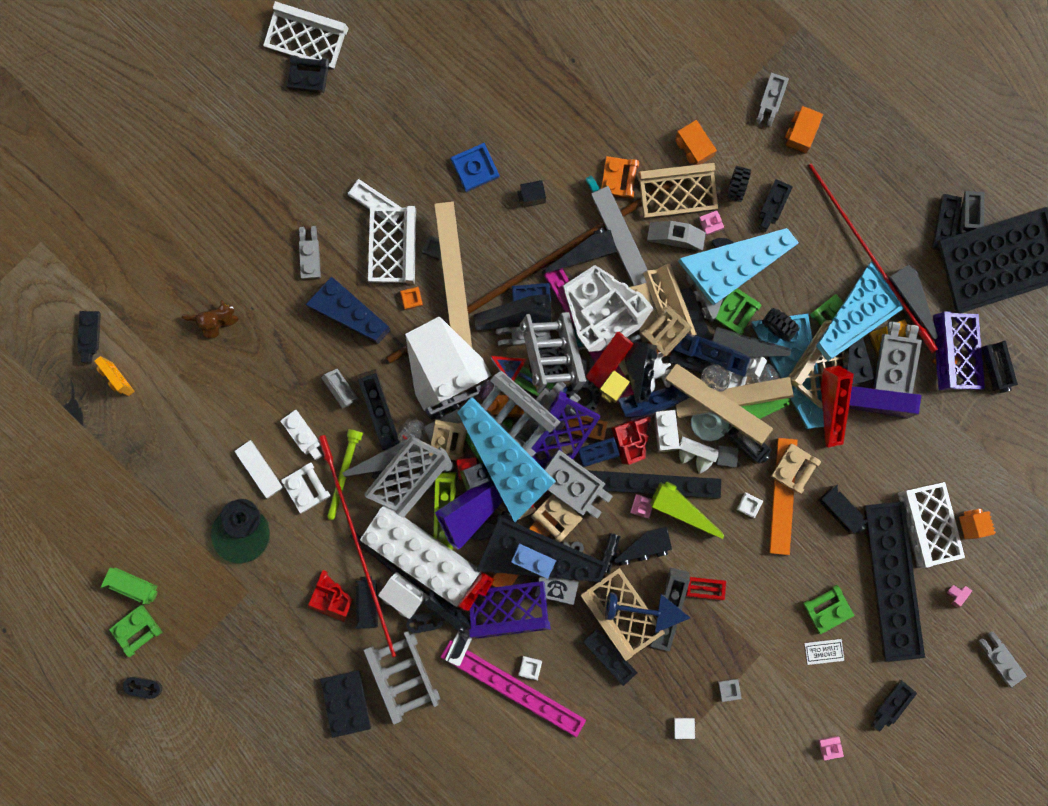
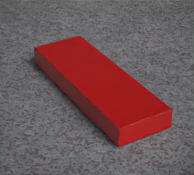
(609, 359)

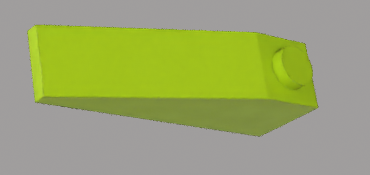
(444, 493)
(675, 504)

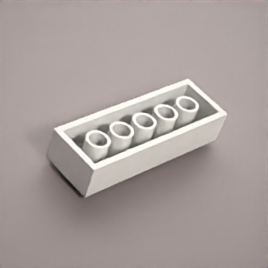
(420, 555)

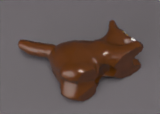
(211, 320)

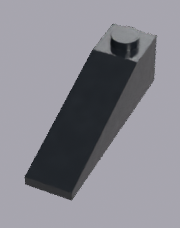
(594, 247)
(514, 312)
(378, 409)

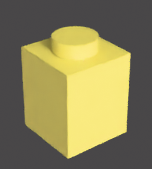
(614, 387)

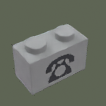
(559, 589)

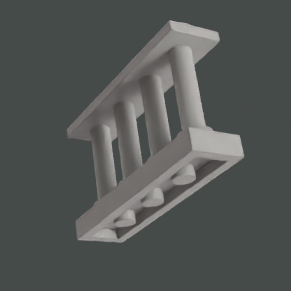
(566, 342)
(531, 409)
(382, 674)

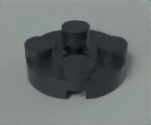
(235, 508)

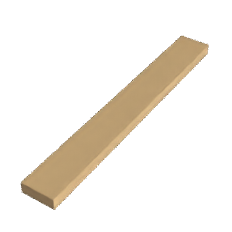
(452, 270)

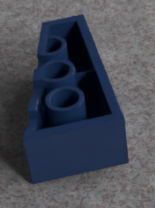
(345, 309)

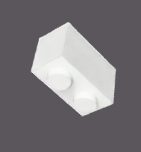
(666, 431)
(402, 595)

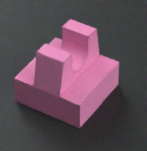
(711, 223)
(641, 506)
(959, 595)
(831, 748)

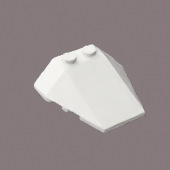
(604, 307)
(442, 363)

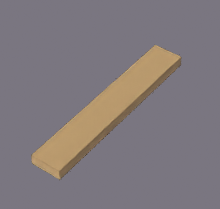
(743, 396)
(719, 404)

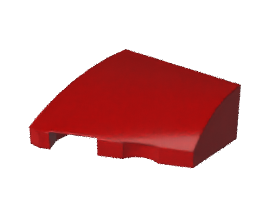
(632, 439)
(480, 586)
(329, 598)

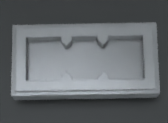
(339, 388)

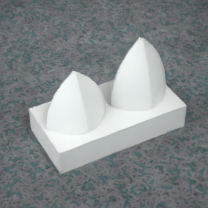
(705, 454)

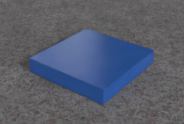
(475, 167)

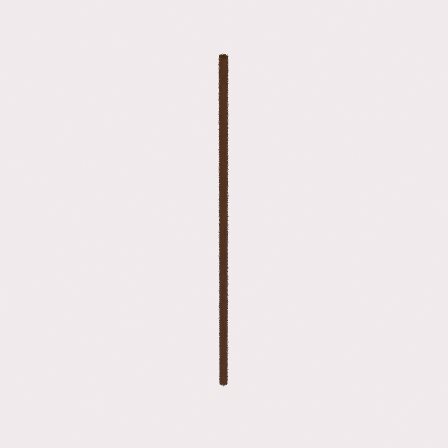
(539, 265)

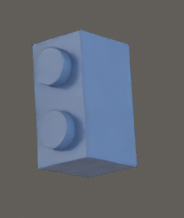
(533, 561)

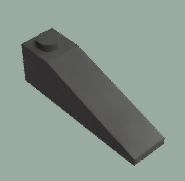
(912, 293)
(748, 345)
(380, 461)
(674, 591)

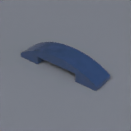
(714, 353)
(658, 401)

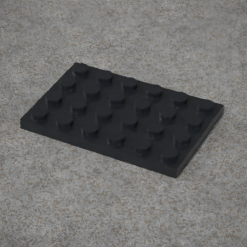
(997, 260)

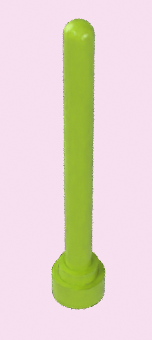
(353, 438)

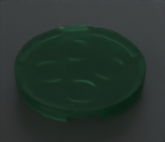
(240, 549)

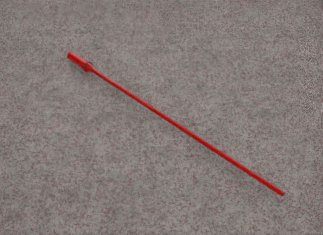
(922, 332)
(329, 459)

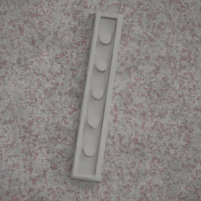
(622, 237)

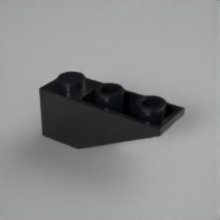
(640, 367)
(650, 543)

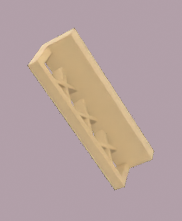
(670, 293)

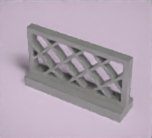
(418, 482)

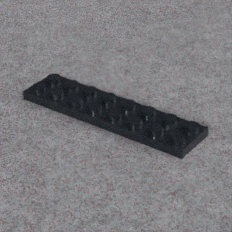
(894, 581)

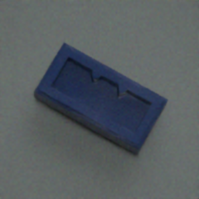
(523, 291)
(598, 452)

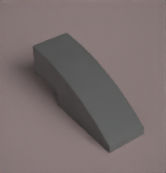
(971, 211)

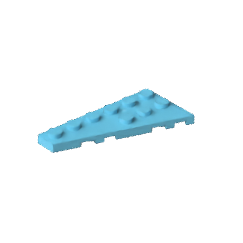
(730, 266)
(863, 310)
(808, 411)
(512, 469)

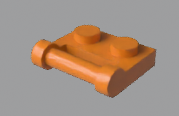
(613, 176)

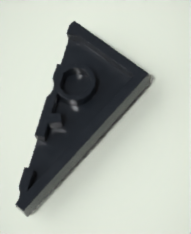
(858, 362)
(453, 403)

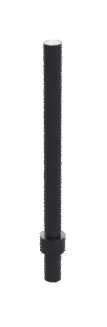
(384, 561)

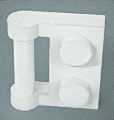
(300, 491)

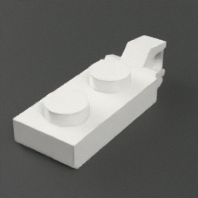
(302, 434)

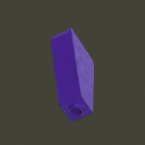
(885, 402)
(468, 512)

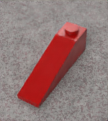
(836, 395)

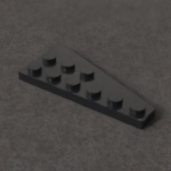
(569, 561)

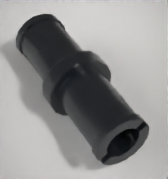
(610, 551)

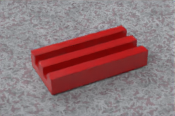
(722, 590)

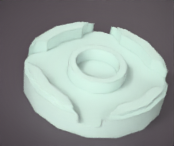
(708, 426)

